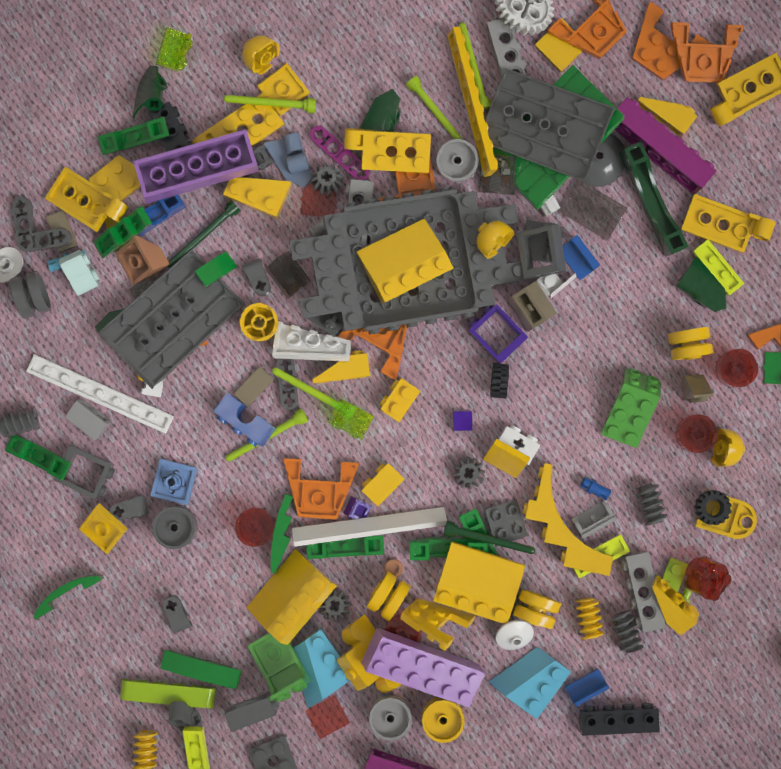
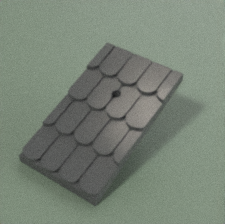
(562, 125)
(170, 320)

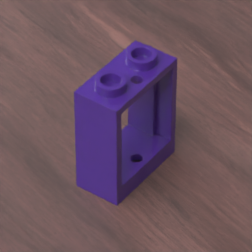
(488, 312)

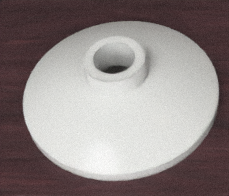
(12, 258)
(514, 635)

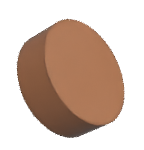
(393, 566)

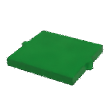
(772, 368)

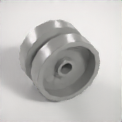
(447, 165)
(390, 705)

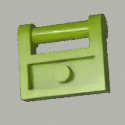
(674, 576)

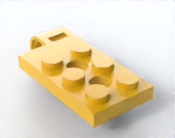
(734, 90)
(243, 117)
(375, 145)
(99, 203)
(740, 224)

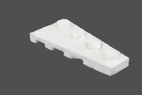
(297, 343)

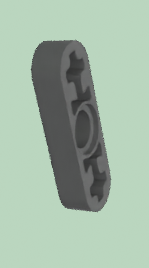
(281, 387)

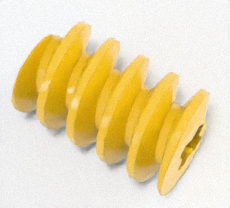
(590, 618)
(145, 749)

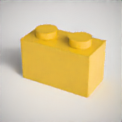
(382, 484)

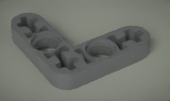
(35, 237)

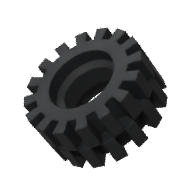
(499, 380)
(701, 504)

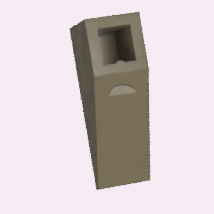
(696, 388)

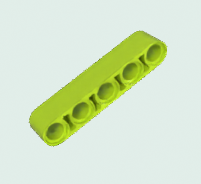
(163, 693)

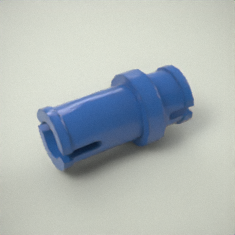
(592, 486)

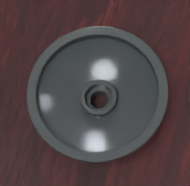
(610, 167)

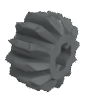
(334, 179)
(462, 471)
(328, 603)

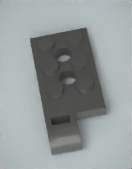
(277, 747)

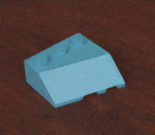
(320, 662)
(532, 681)

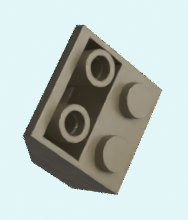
(532, 306)

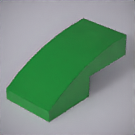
(216, 269)

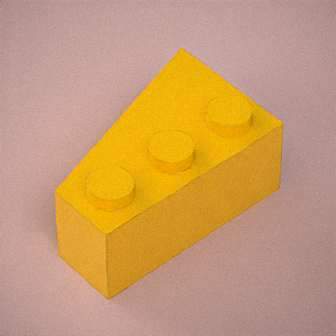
(259, 194)

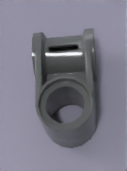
(260, 163)
(256, 274)
(132, 508)
(176, 617)
(183, 715)

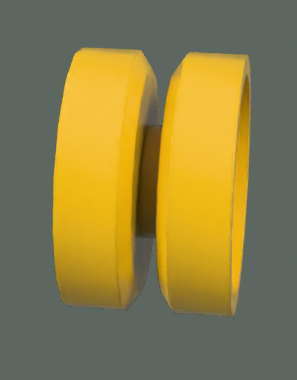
(690, 344)
(387, 595)
(537, 608)
(452, 725)

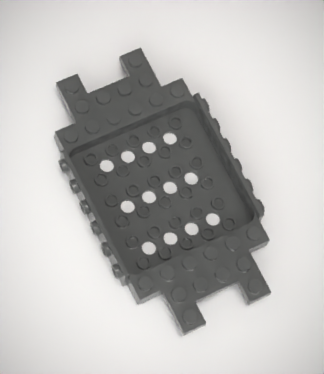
(343, 281)

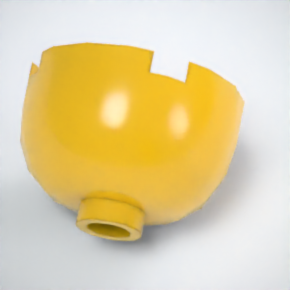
(259, 52)
(493, 237)
(259, 322)
(727, 449)

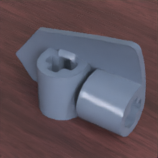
(291, 159)

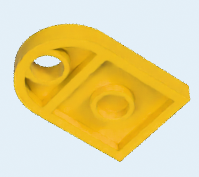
(732, 526)

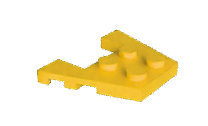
(117, 179)
(431, 617)

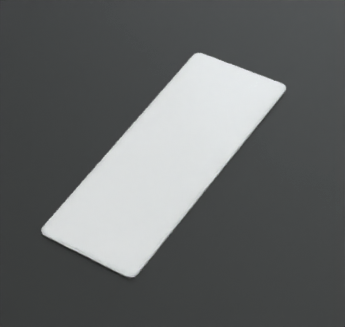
(563, 285)

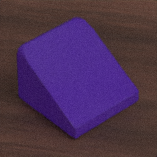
(462, 421)
(357, 509)

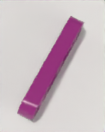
(341, 152)

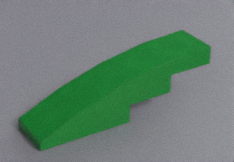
(122, 232)
(280, 540)
(201, 669)

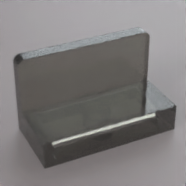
(288, 274)

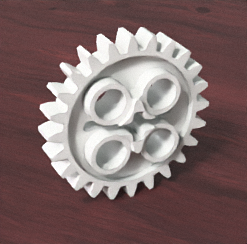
(534, 18)

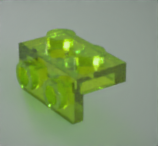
(174, 50)
(351, 419)

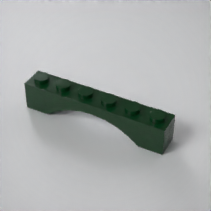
(640, 172)

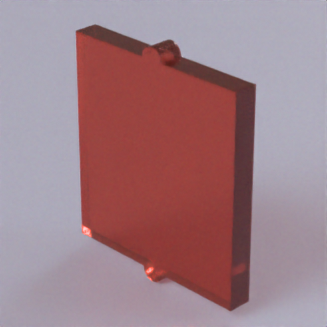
(316, 204)
(327, 716)

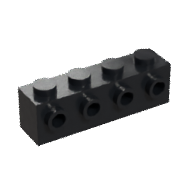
(176, 130)
(619, 720)

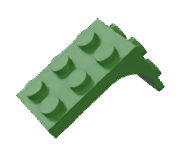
(632, 408)
(279, 667)

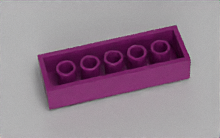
(664, 148)

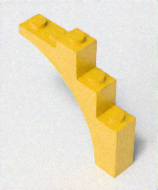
(544, 510)

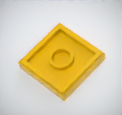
(557, 51)
(283, 85)
(506, 458)
(103, 528)

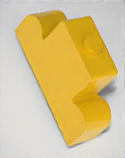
(359, 636)

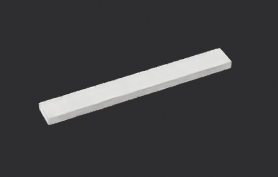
(100, 393)
(369, 526)

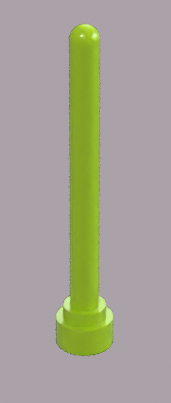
(415, 85)
(484, 100)
(307, 104)
(304, 387)
(298, 418)

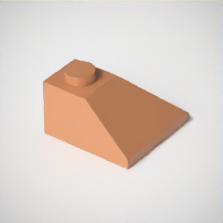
(141, 259)

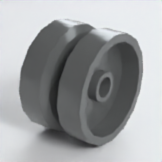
(30, 294)
(164, 523)

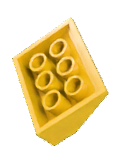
(404, 260)
(479, 583)
(291, 597)

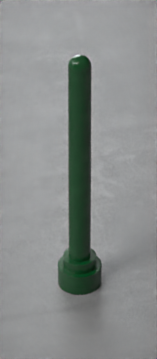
(230, 210)
(452, 529)

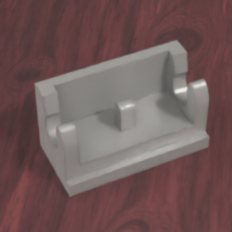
(88, 419)
(593, 519)

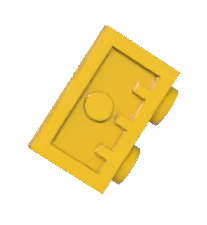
(399, 400)

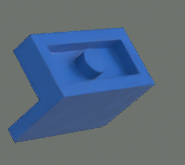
(579, 257)
(586, 687)

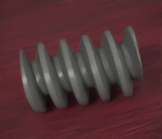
(19, 423)
(651, 504)
(626, 632)

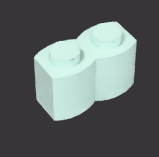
(79, 272)

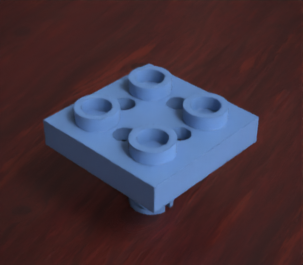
(162, 489)

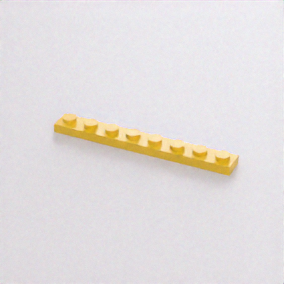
(470, 95)

